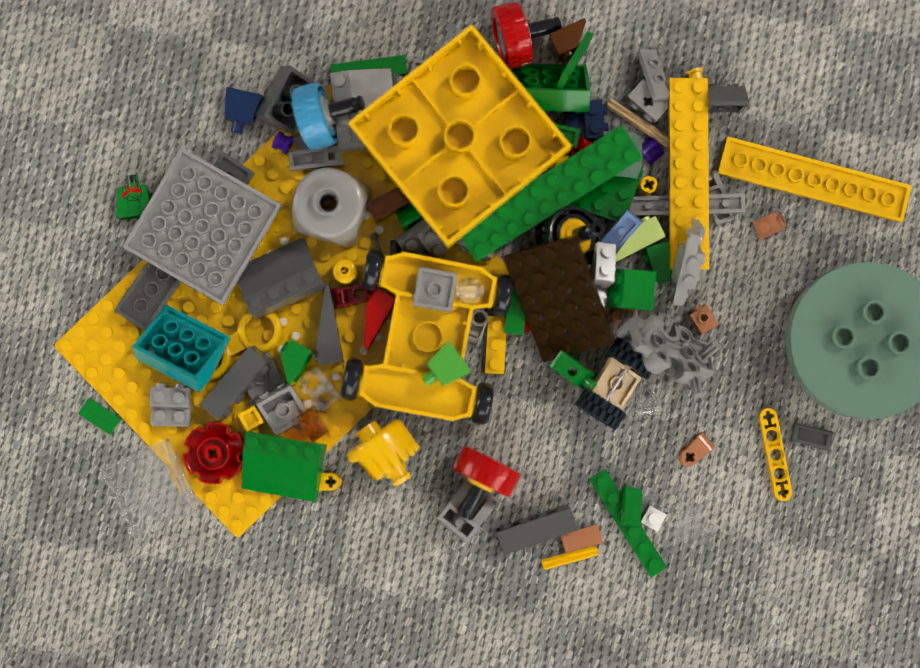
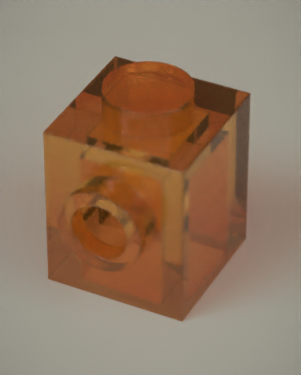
(312, 424)

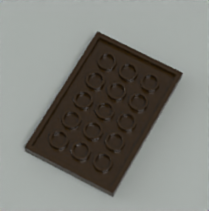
(559, 298)

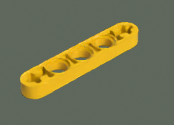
(781, 461)

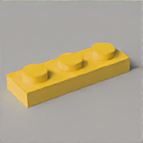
(495, 345)

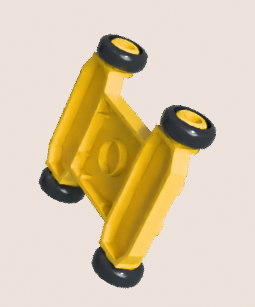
(418, 335)

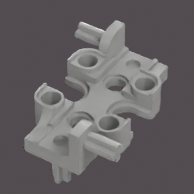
(657, 346)

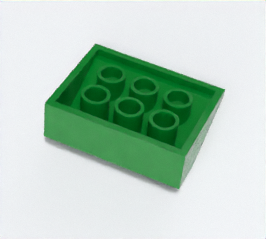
(541, 83)
(282, 466)

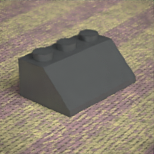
(277, 104)

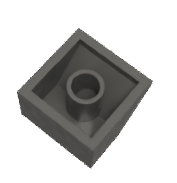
(727, 98)

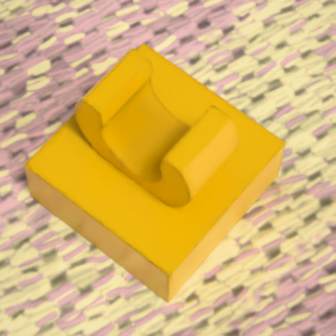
(251, 418)

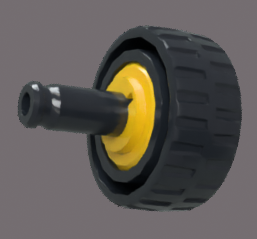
(571, 221)

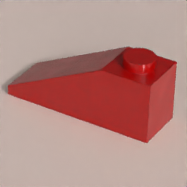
(377, 311)

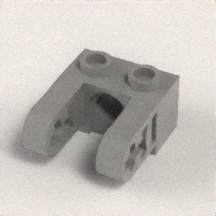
(458, 525)

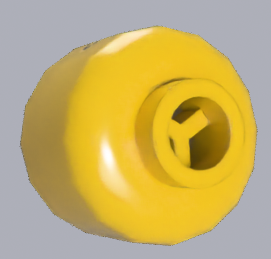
(350, 276)

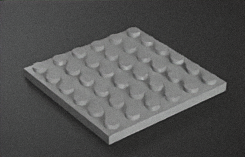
(202, 226)

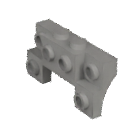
(688, 263)

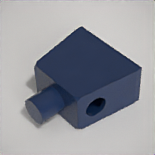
(241, 108)

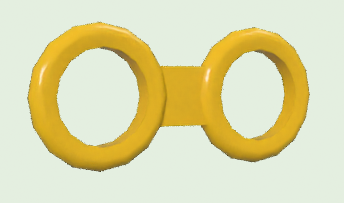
(240, 343)

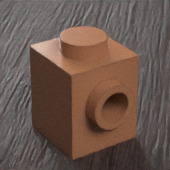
(702, 319)

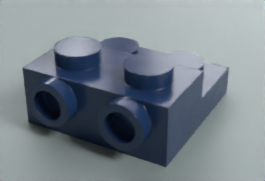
(589, 122)

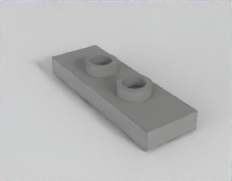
(654, 74)

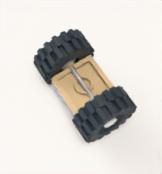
(614, 384)

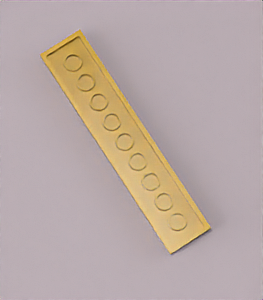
(688, 162)
(814, 179)

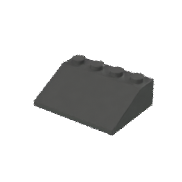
(280, 279)

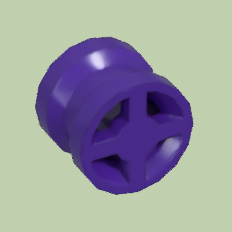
(282, 142)

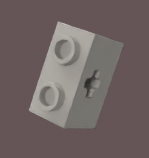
(641, 95)

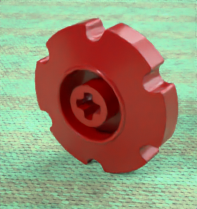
(199, 454)

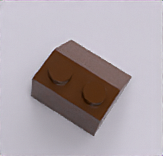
(565, 41)

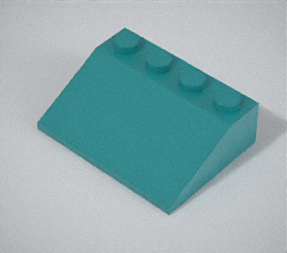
(181, 348)

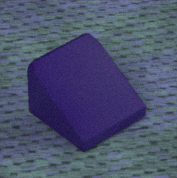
(651, 150)

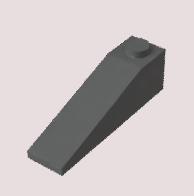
(328, 341)

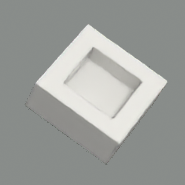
(653, 518)

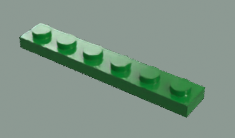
(635, 536)

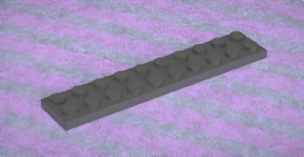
(155, 287)

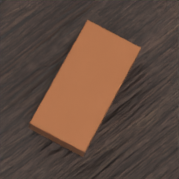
(582, 538)

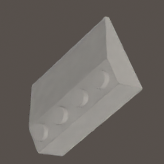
(346, 84)

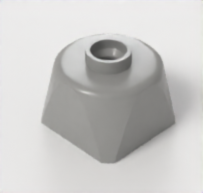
(336, 226)

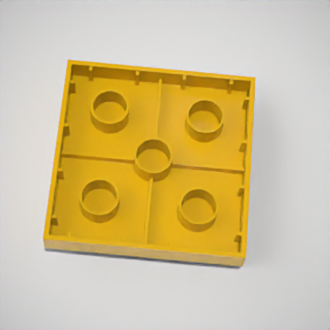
(460, 136)

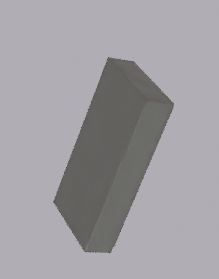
(811, 436)

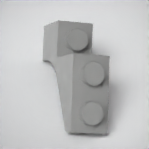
(603, 268)

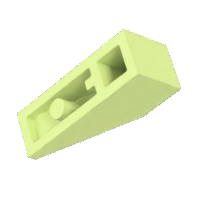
(645, 235)

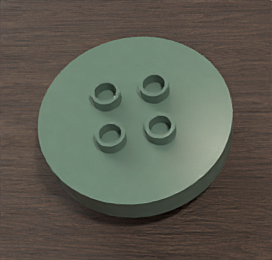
(858, 340)

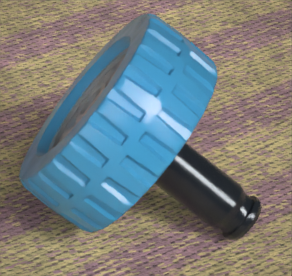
(317, 115)

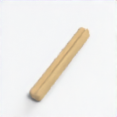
(638, 122)

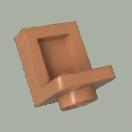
(769, 225)

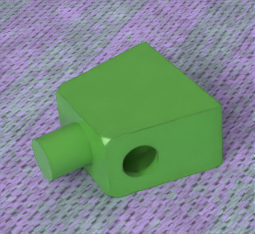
(445, 366)

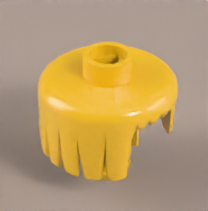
(384, 451)

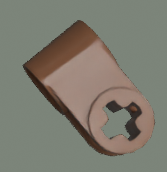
(697, 448)

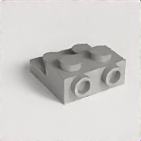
(171, 405)
(280, 407)

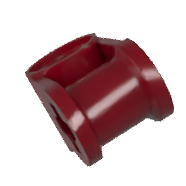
(347, 296)

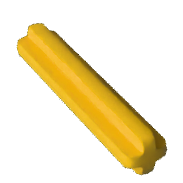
(570, 557)

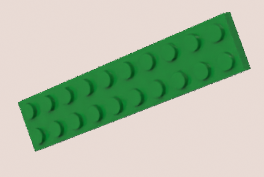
(553, 191)

